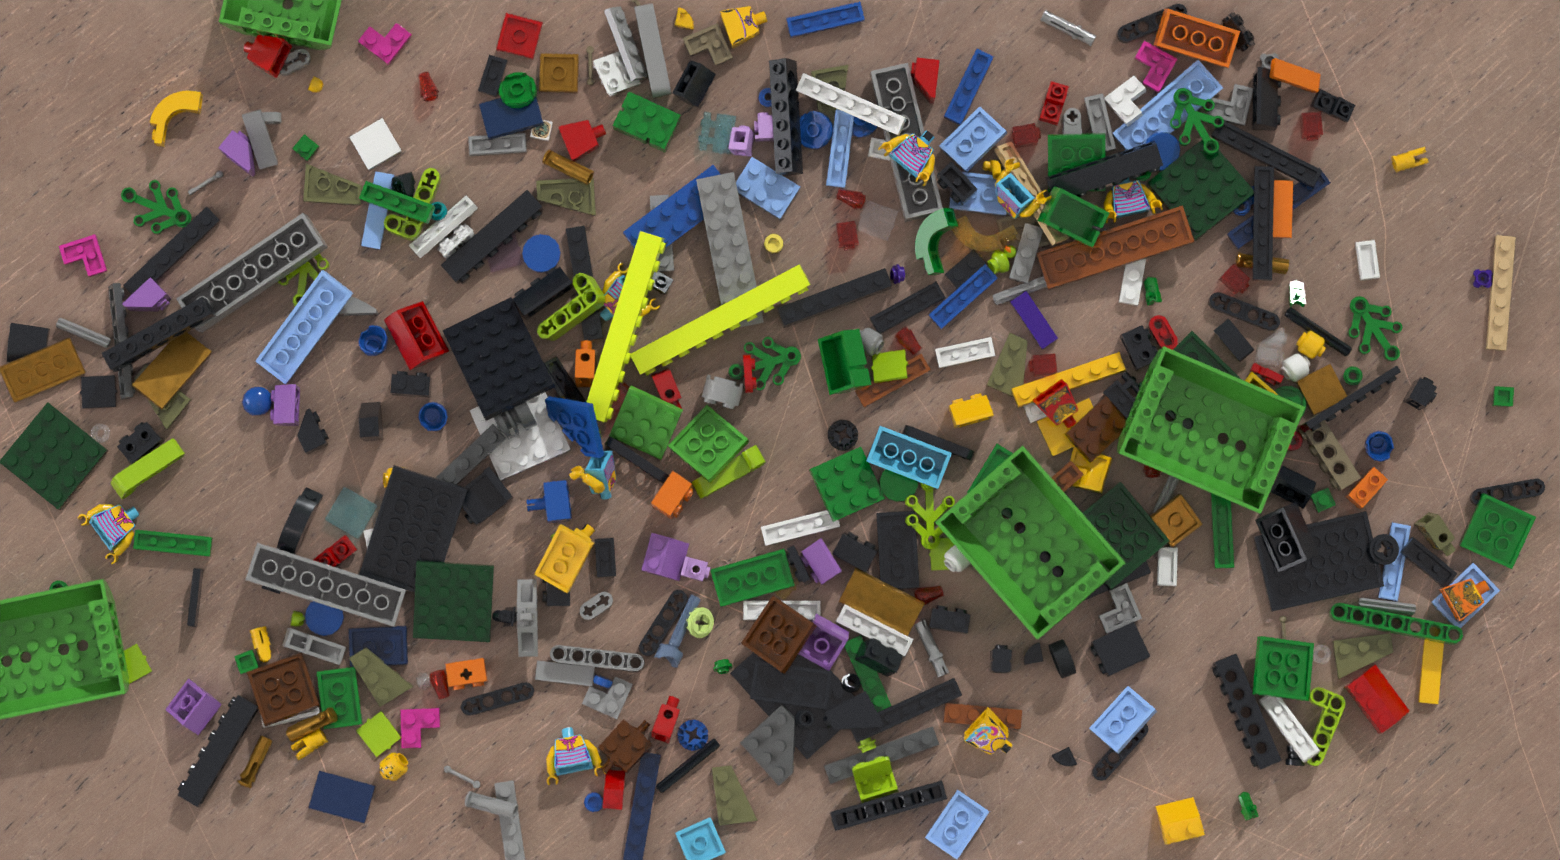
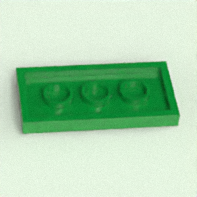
(752, 577)

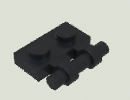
(1120, 396)

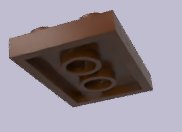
(1097, 429)

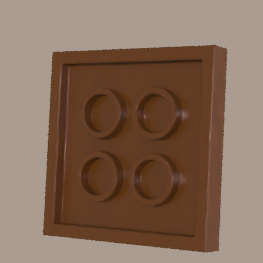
(778, 634)
(283, 689)

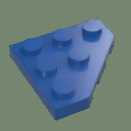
(578, 423)

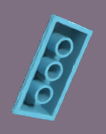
(909, 457)

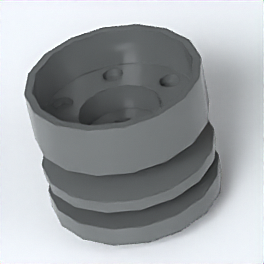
(510, 419)

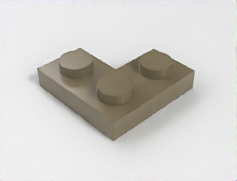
(711, 39)

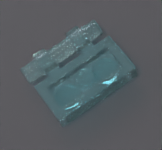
(723, 128)

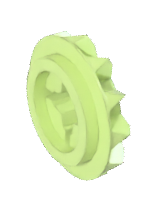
(705, 616)

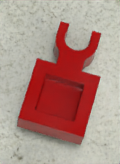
(1270, 376)

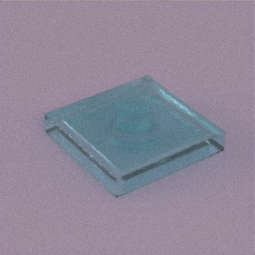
(351, 512)

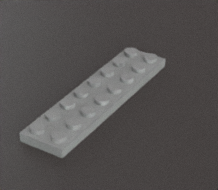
(727, 238)

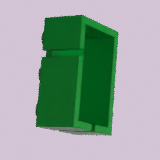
(645, 120)
(1073, 216)
(844, 361)

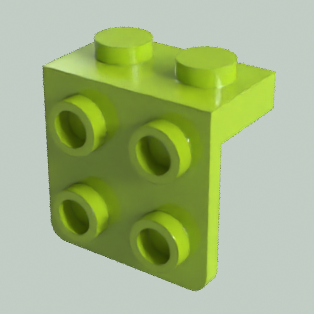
(874, 779)

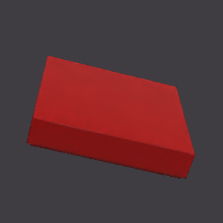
(519, 36)

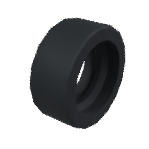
(1062, 659)

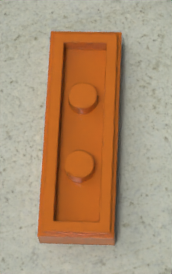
(1294, 75)
(1282, 209)

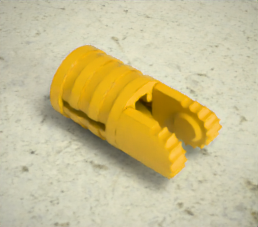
(1406, 160)
(261, 643)
(312, 741)

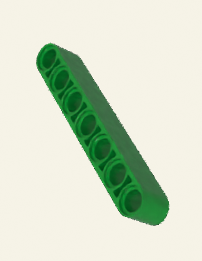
(1405, 622)

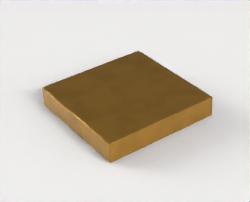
(559, 73)
(1321, 389)
(1176, 519)

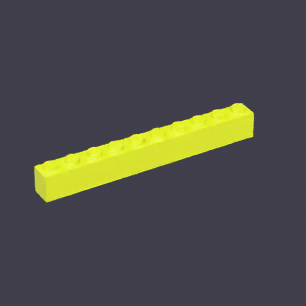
(720, 319)
(624, 324)

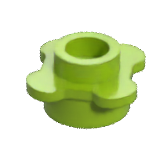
(867, 744)

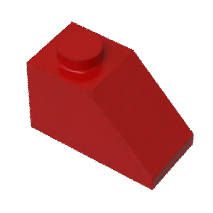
(614, 789)

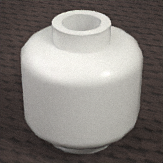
(1295, 367)
(955, 560)

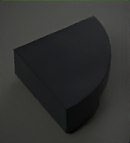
(1033, 654)
(1065, 757)

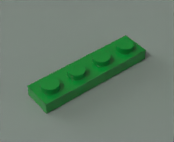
(397, 202)
(1222, 532)
(173, 543)
(868, 677)

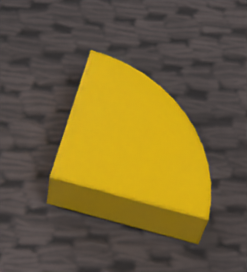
(684, 20)

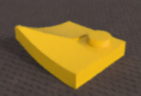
(1094, 472)

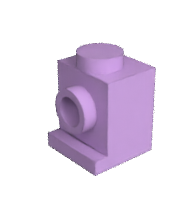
(764, 127)
(736, 145)
(687, 567)

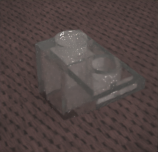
(1270, 350)

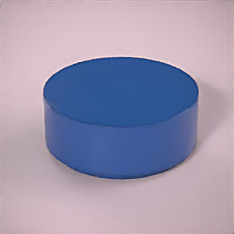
(602, 681)
(593, 802)

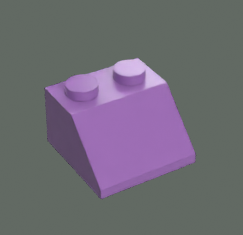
(239, 150)
(148, 298)
(286, 405)
(665, 556)
(820, 561)
(824, 643)
(193, 707)

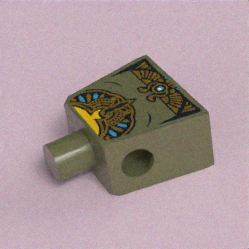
(1431, 528)

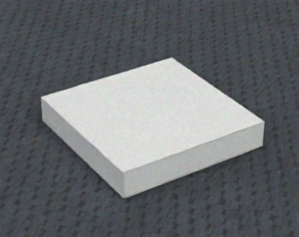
(375, 144)

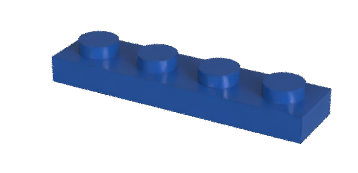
(825, 19)
(968, 86)
(963, 296)

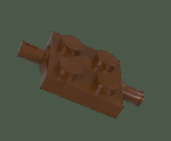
(625, 746)

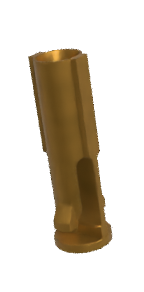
(568, 167)
(1278, 264)
(311, 724)
(254, 762)

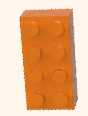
(1196, 38)

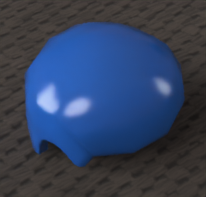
(373, 341)
(257, 401)
(433, 416)
(1379, 446)

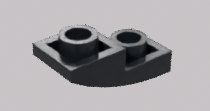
(1333, 106)
(1234, 340)

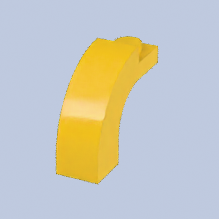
(171, 106)

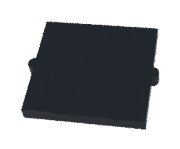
(98, 391)

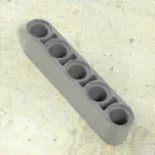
(652, 50)
(587, 659)

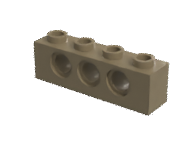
(1349, 473)

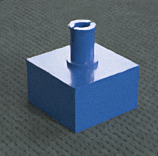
(555, 502)

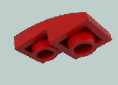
(1054, 103)
(337, 552)

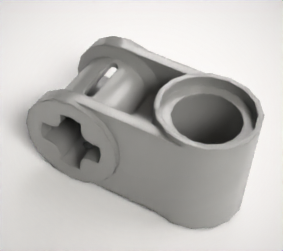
(1072, 127)

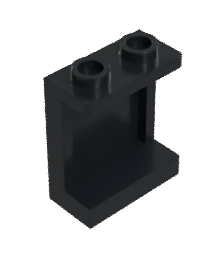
(484, 497)
(1119, 649)

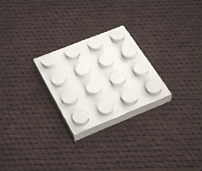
(528, 447)

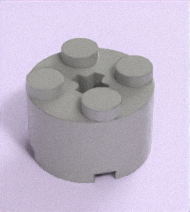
(722, 391)

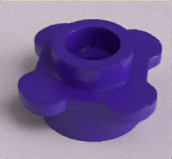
(897, 274)
(1482, 283)

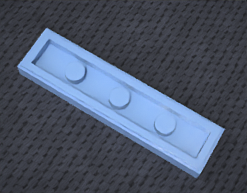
(840, 149)
(376, 215)
(1393, 572)

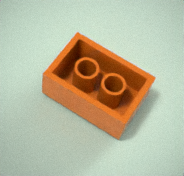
(672, 495)

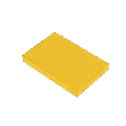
(1055, 434)
(564, 558)

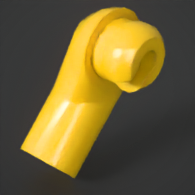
(992, 166)

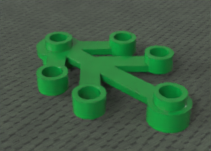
(1195, 118)
(160, 208)
(1372, 326)
(769, 362)

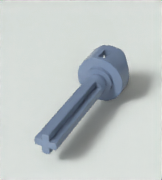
(670, 650)

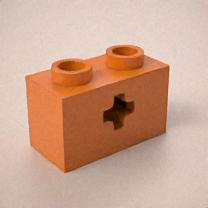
(1366, 488)
(456, 669)

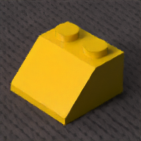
(970, 411)
(1179, 820)

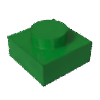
(305, 147)
(1503, 396)
(1322, 500)
(246, 661)

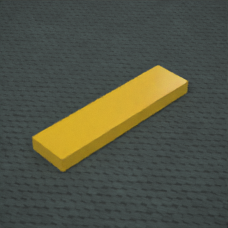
(1431, 670)

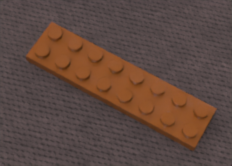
(1116, 247)

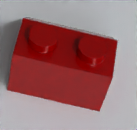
(925, 77)

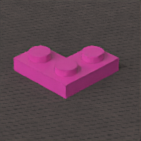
(386, 47)
(1160, 63)
(86, 250)
(413, 720)

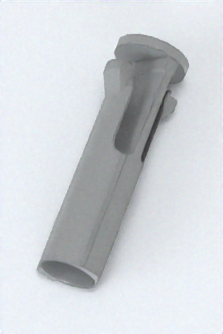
(491, 805)

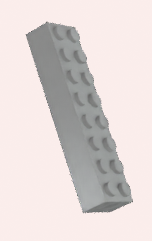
(896, 93)
(257, 269)
(325, 584)

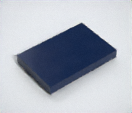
(505, 120)
(385, 642)
(342, 797)

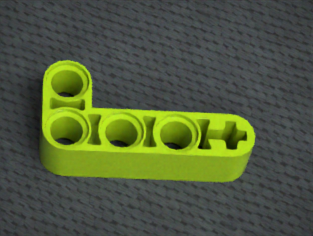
(404, 223)
(573, 318)
(146, 467)
(737, 468)
(1320, 728)

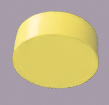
(773, 243)

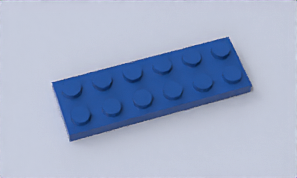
(674, 215)

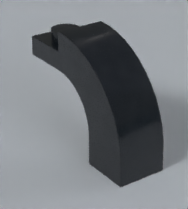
(298, 520)

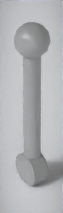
(219, 174)
(447, 769)

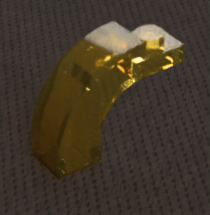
(987, 244)

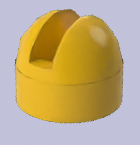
(315, 85)

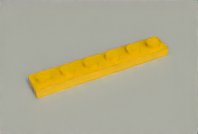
(1074, 377)

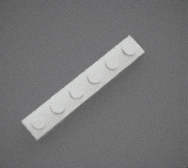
(851, 104)

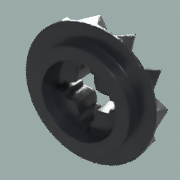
(846, 443)
(1387, 541)

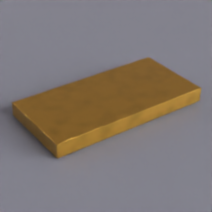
(171, 369)
(42, 370)
(881, 602)

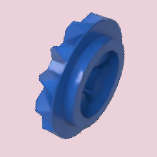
(702, 733)

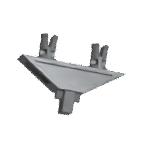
(527, 618)

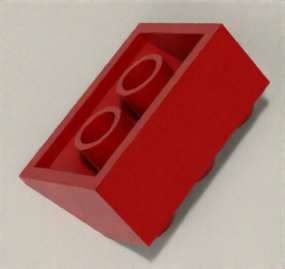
(416, 335)
(1377, 699)

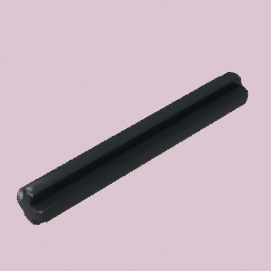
(1309, 325)
(688, 765)

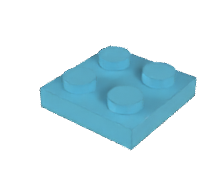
(700, 841)

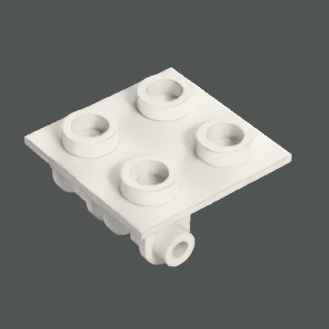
(613, 73)
(460, 234)

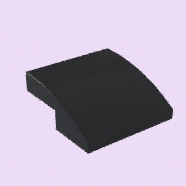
(25, 340)

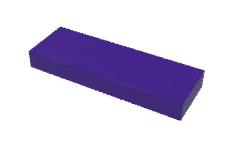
(1034, 320)

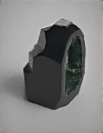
(404, 184)

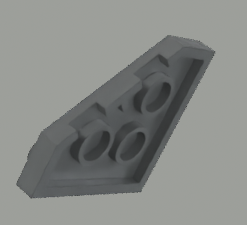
(774, 744)

